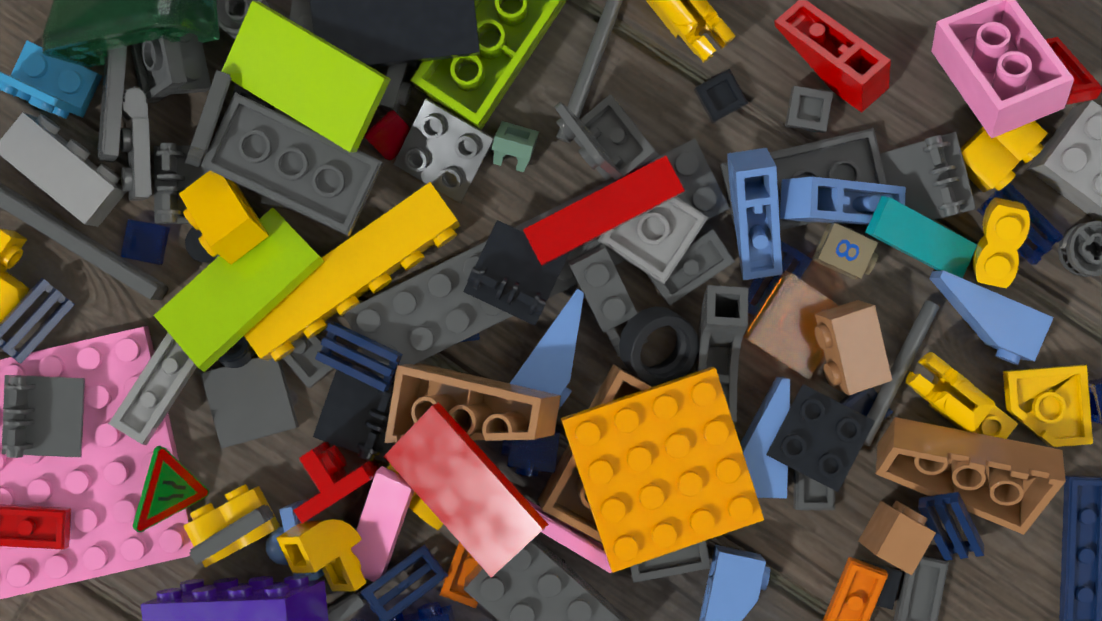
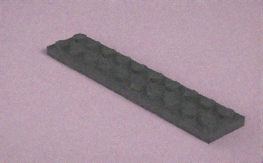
(435, 313)

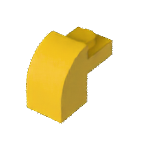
(324, 546)

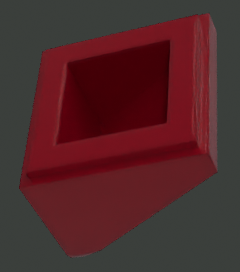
(388, 135)

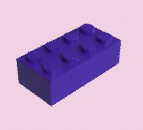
(233, 601)

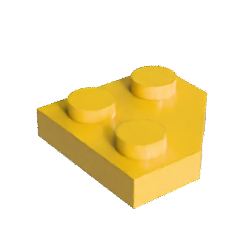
(1051, 403)

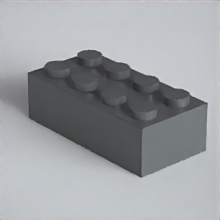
(539, 588)

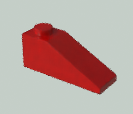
(836, 54)

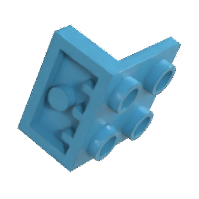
(50, 82)

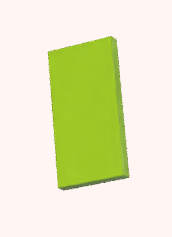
(305, 76)
(233, 298)

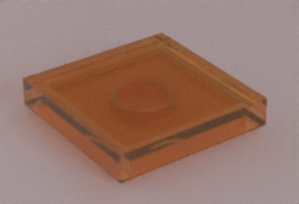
(788, 324)

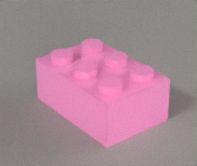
(1001, 65)

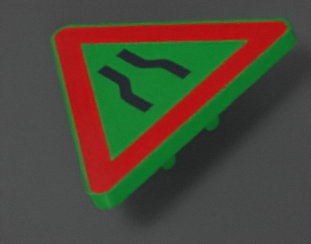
(166, 490)

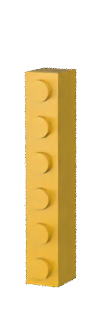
(353, 269)

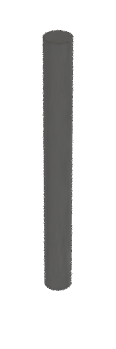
(592, 61)
(901, 366)

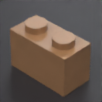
(852, 347)
(897, 535)

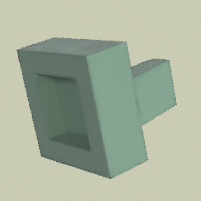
(516, 142)

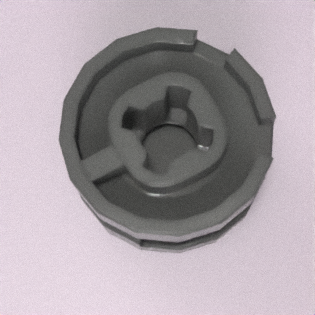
(1083, 249)

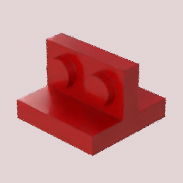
(327, 471)

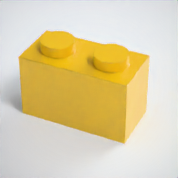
(222, 216)

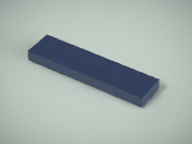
(1081, 550)

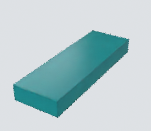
(920, 237)

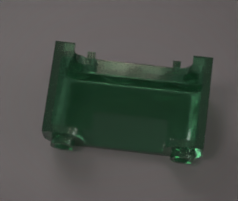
(88, 28)

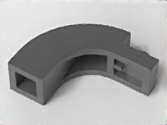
(720, 336)

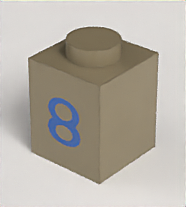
(846, 251)

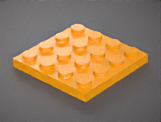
(662, 469)

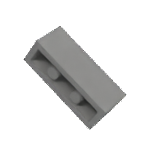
(61, 168)

